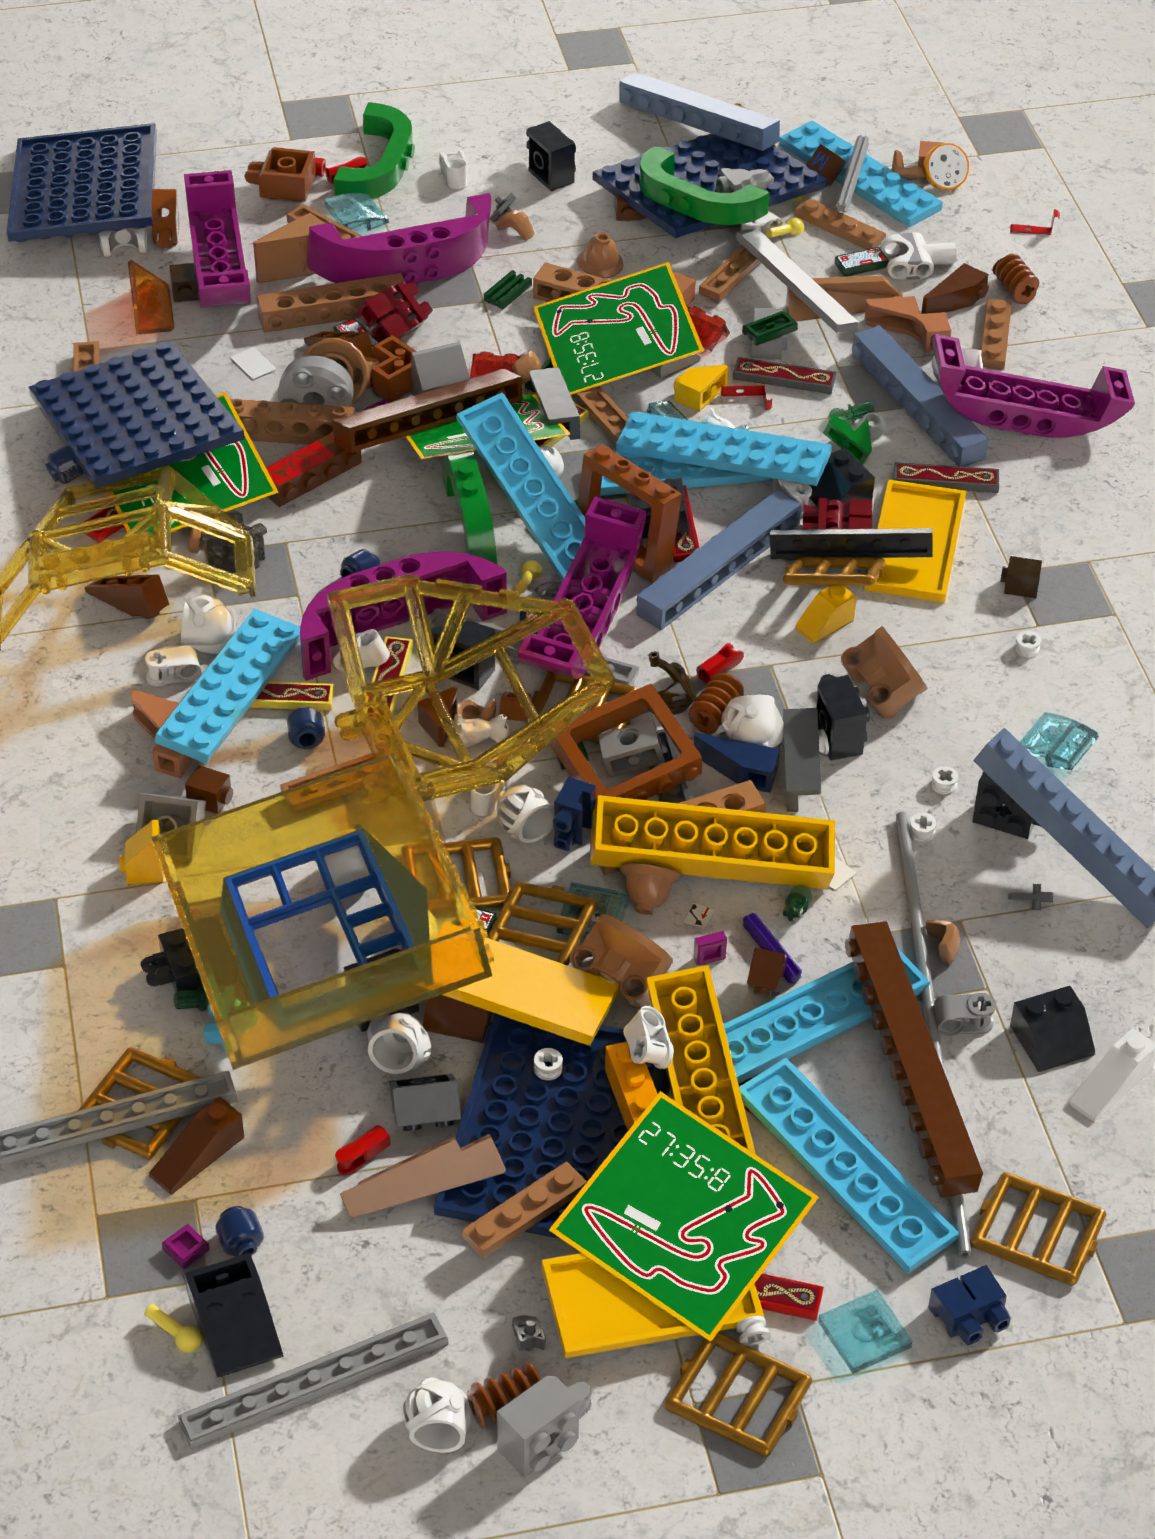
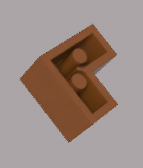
(393, 374)

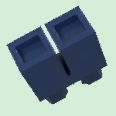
(572, 812)
(970, 1303)

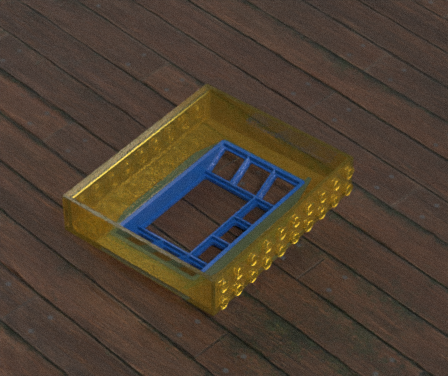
(418, 892)

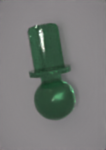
(853, 413)
(797, 902)
(191, 999)

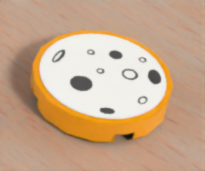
(946, 166)

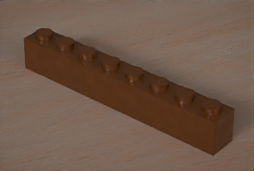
(422, 410)

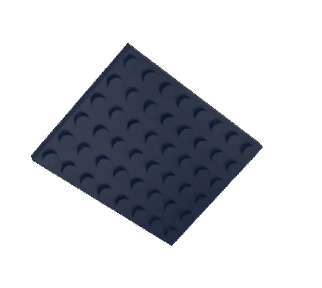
(699, 164)
(83, 182)
(135, 413)
(535, 1119)

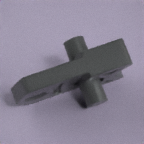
(503, 205)
(1037, 896)
(528, 1333)

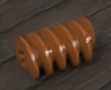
(1016, 278)
(711, 703)
(496, 1394)

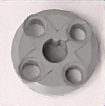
(316, 382)

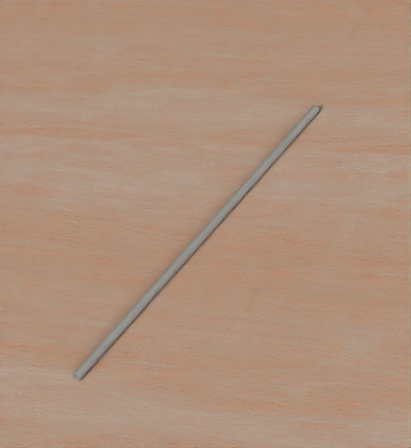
(927, 995)

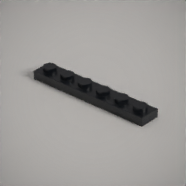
(852, 543)

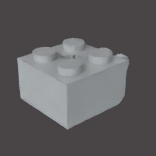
(541, 1423)

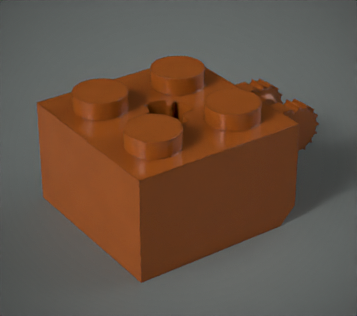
(284, 174)

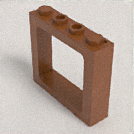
(663, 499)
(612, 714)

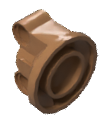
(358, 365)
(885, 670)
(622, 957)

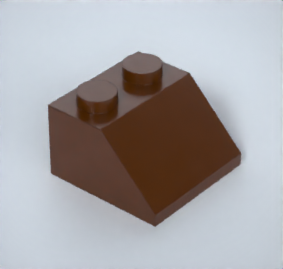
(456, 1019)

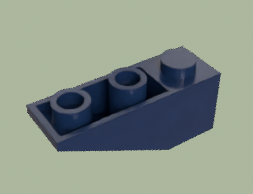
(739, 760)

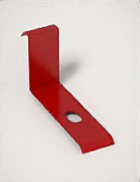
(1035, 229)
(751, 390)

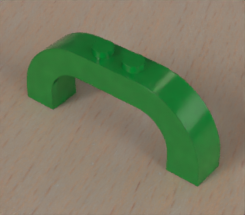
(386, 174)
(701, 204)
(465, 482)

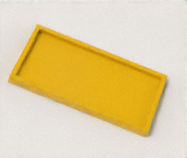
(921, 507)
(541, 993)
(605, 1314)

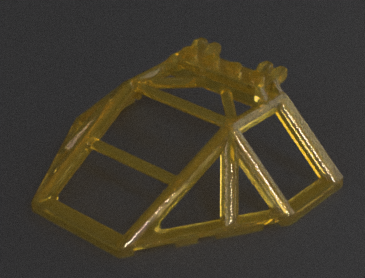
(133, 551)
(382, 730)

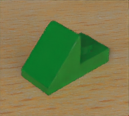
(856, 442)

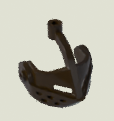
(681, 685)

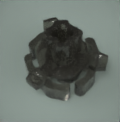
(227, 548)

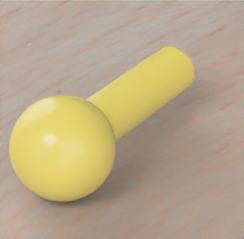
(793, 226)
(530, 570)
(186, 1338)

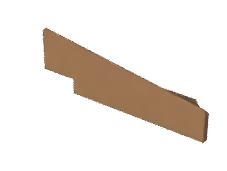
(847, 291)
(425, 1174)

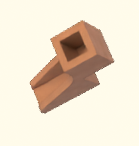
(904, 317)
(151, 714)

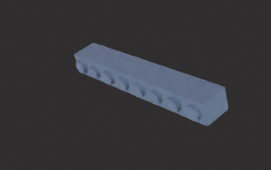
(699, 111)
(919, 396)
(716, 560)
(1071, 823)

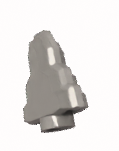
(734, 180)

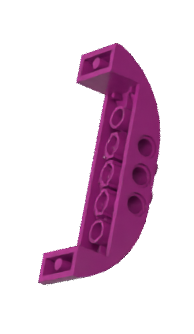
(216, 239)
(416, 252)
(1030, 403)
(594, 584)
(317, 627)

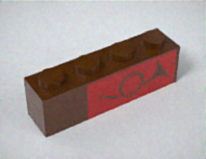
(310, 468)

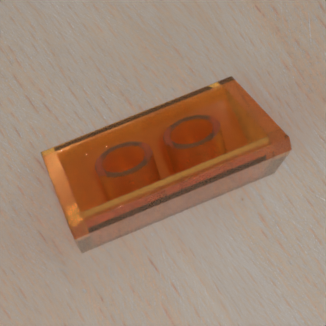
(150, 301)

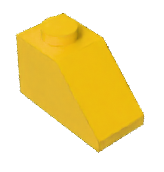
(700, 385)
(827, 613)
(140, 857)

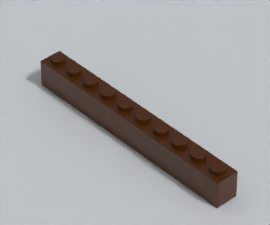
(914, 1060)

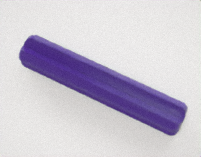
(767, 941)

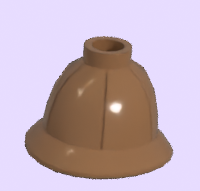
(600, 257)
(648, 885)

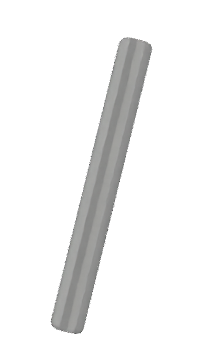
(852, 174)

